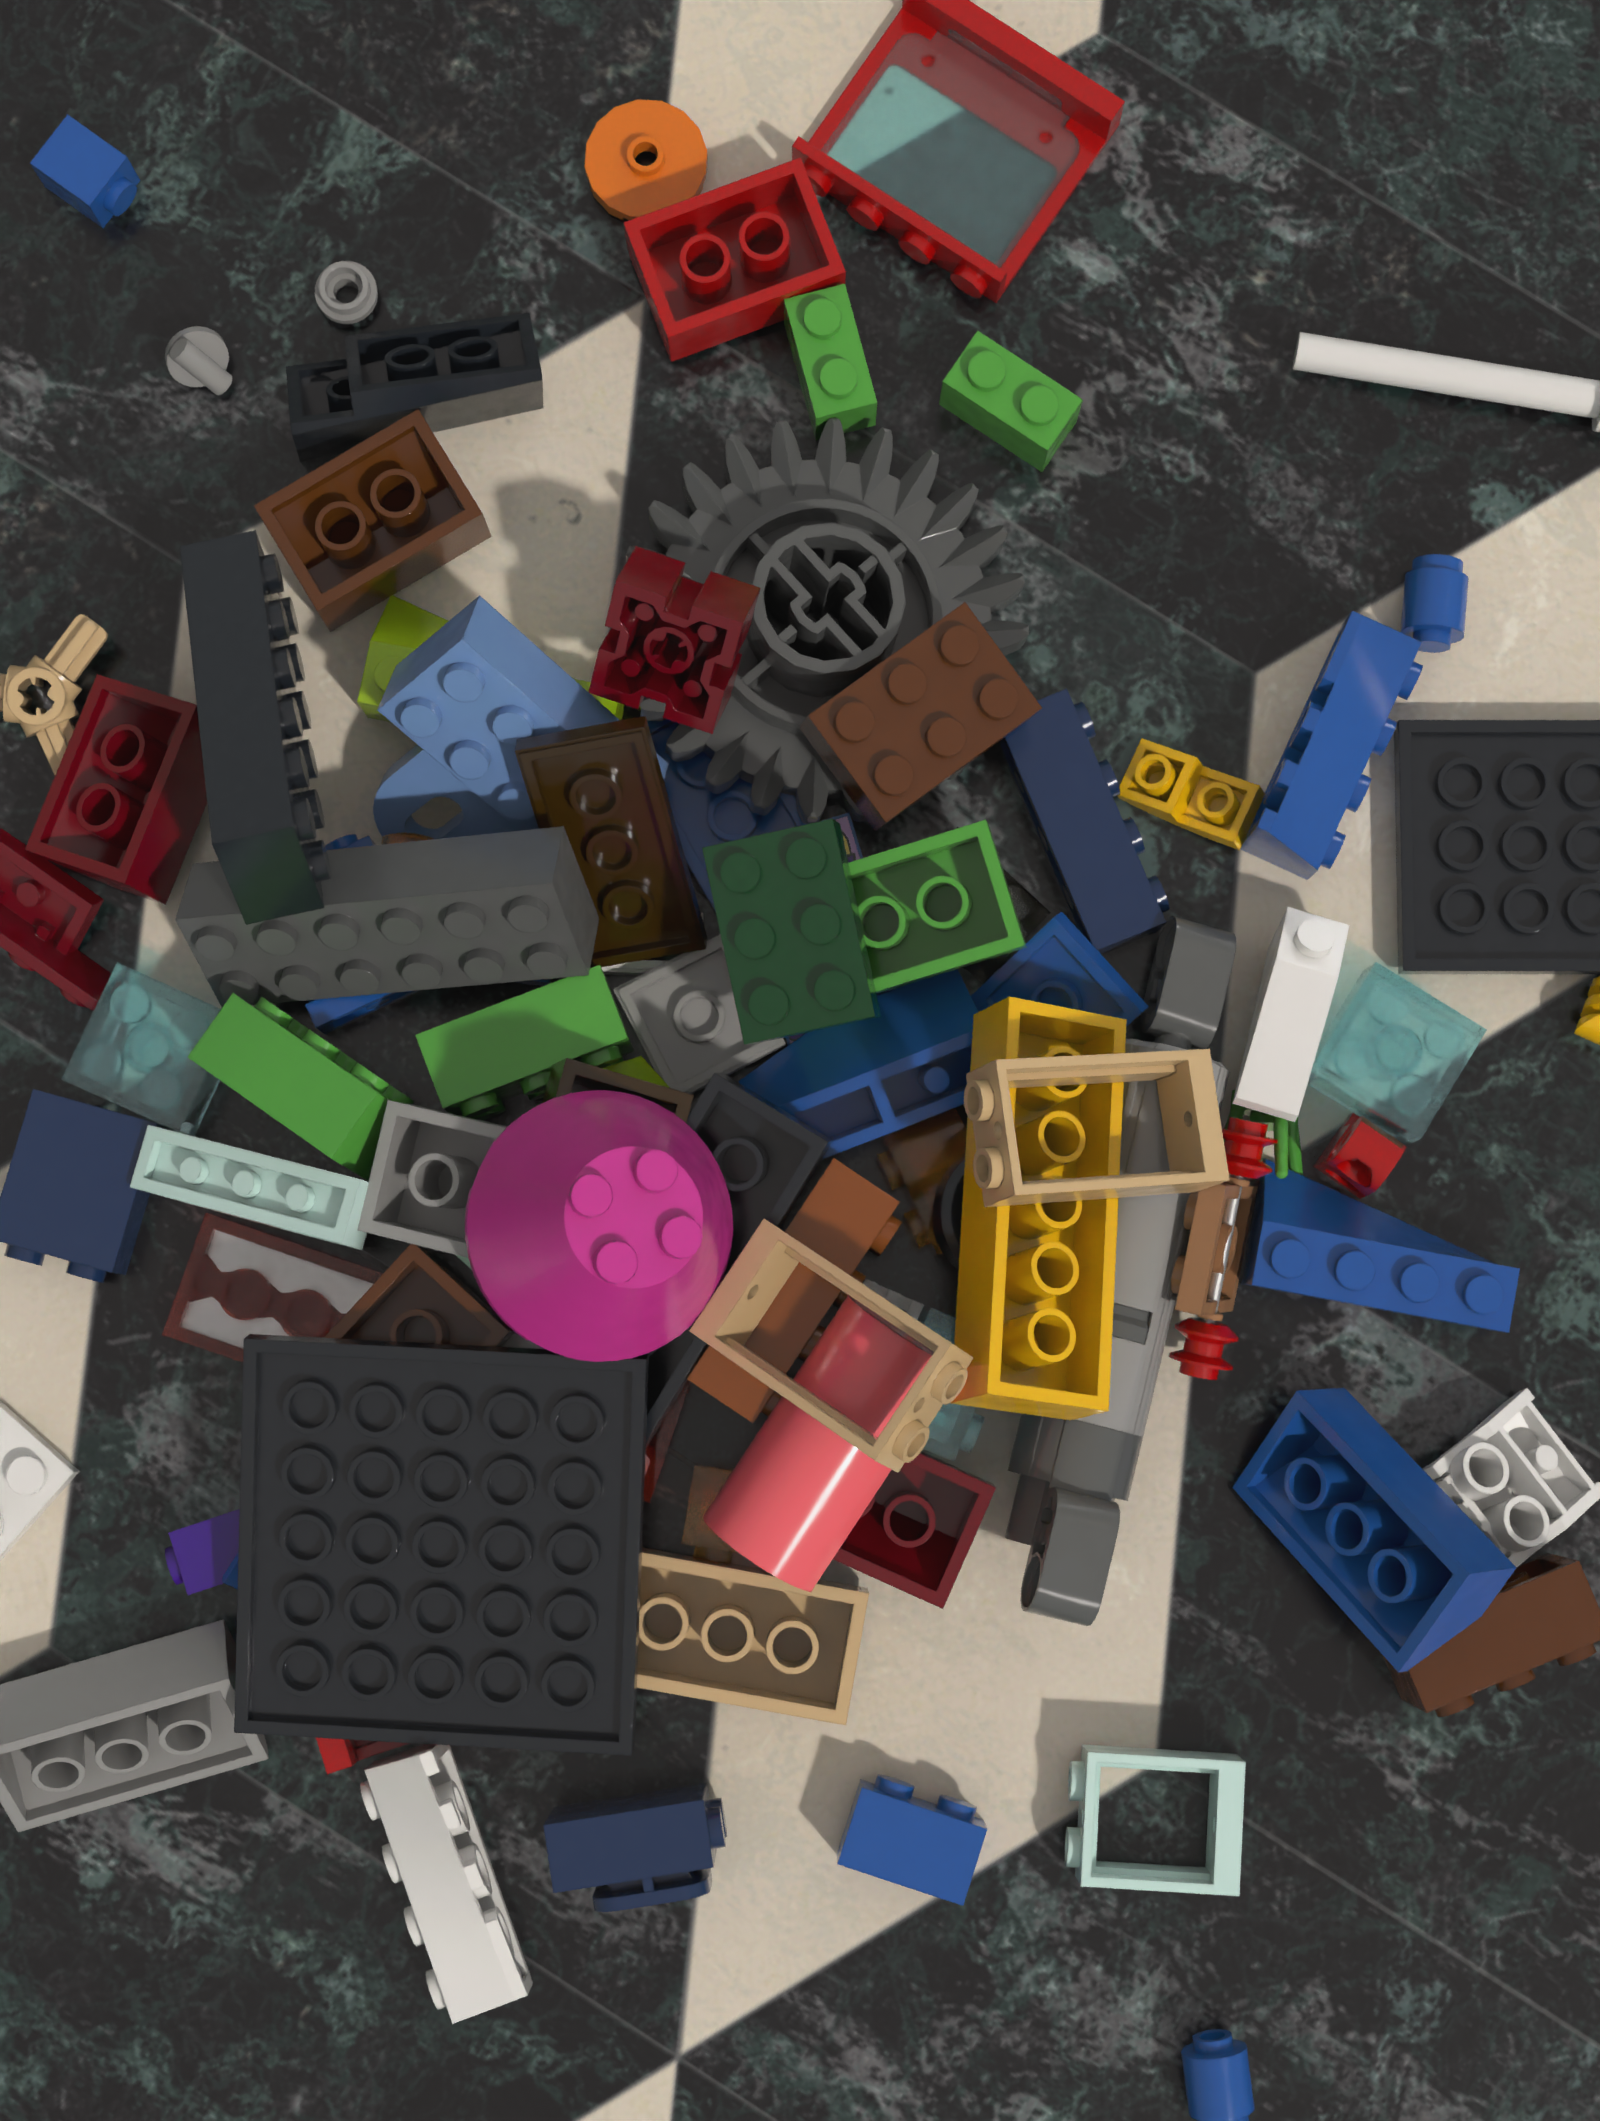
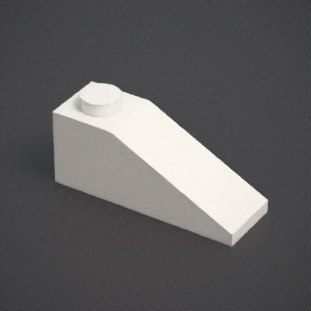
(1290, 1013)

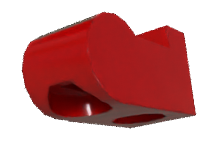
(1360, 1156)

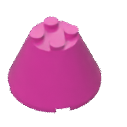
(599, 1226)

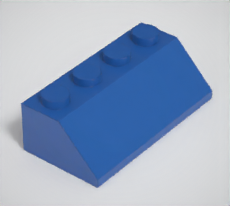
(1371, 1526)

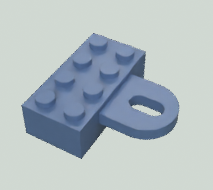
(465, 707)

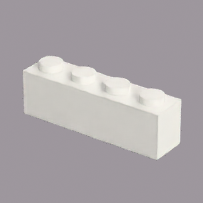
(447, 1880)

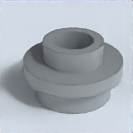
(339, 276)

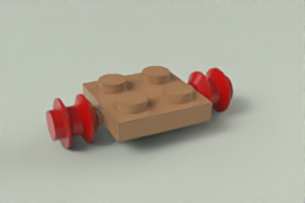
(1215, 1251)

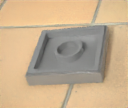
(690, 1019)

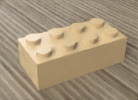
(748, 1637)

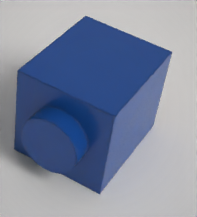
(86, 172)

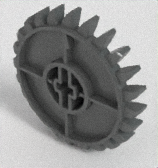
(822, 542)

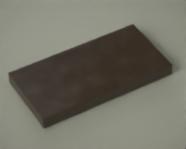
(623, 832)

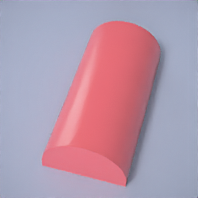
(800, 1481)

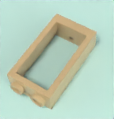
(1187, 1113)
(750, 1291)

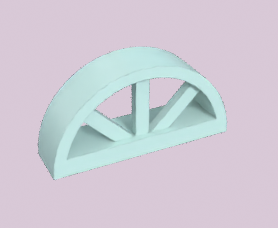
(251, 1186)

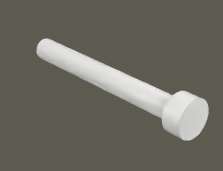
(1449, 375)

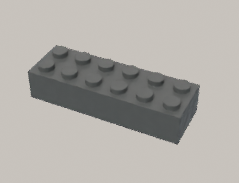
(403, 921)

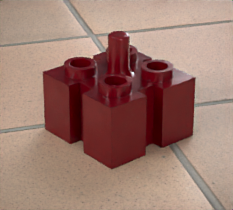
(673, 639)

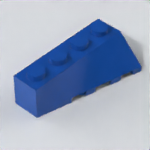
(1331, 746)
(1349, 1253)

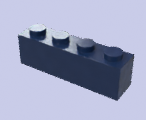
(1081, 826)

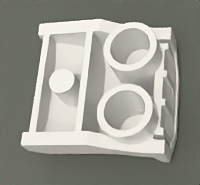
(1515, 1479)

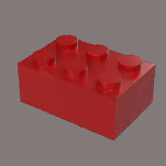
(732, 257)

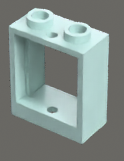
(1224, 1822)

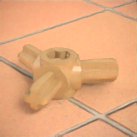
(61, 669)

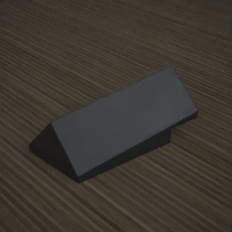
(445, 370)

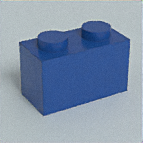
(912, 1839)

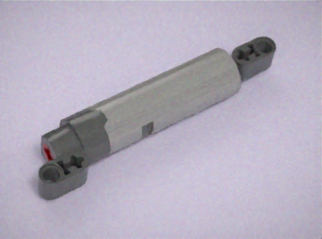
(1082, 1464)

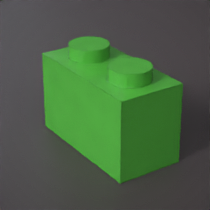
(830, 359)
(1010, 401)

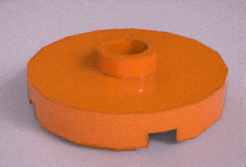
(636, 127)

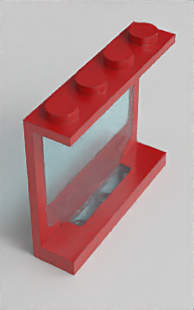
(960, 141)

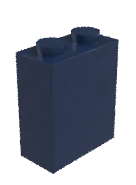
(73, 1188)

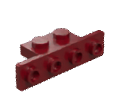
(46, 920)

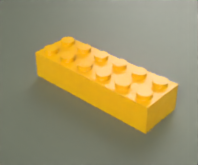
(1043, 1274)

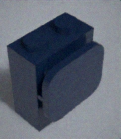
(637, 1846)

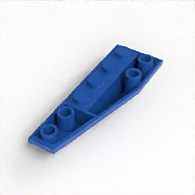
(877, 1071)

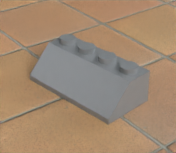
(121, 1726)

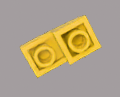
(1189, 794)

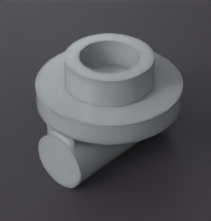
(199, 359)

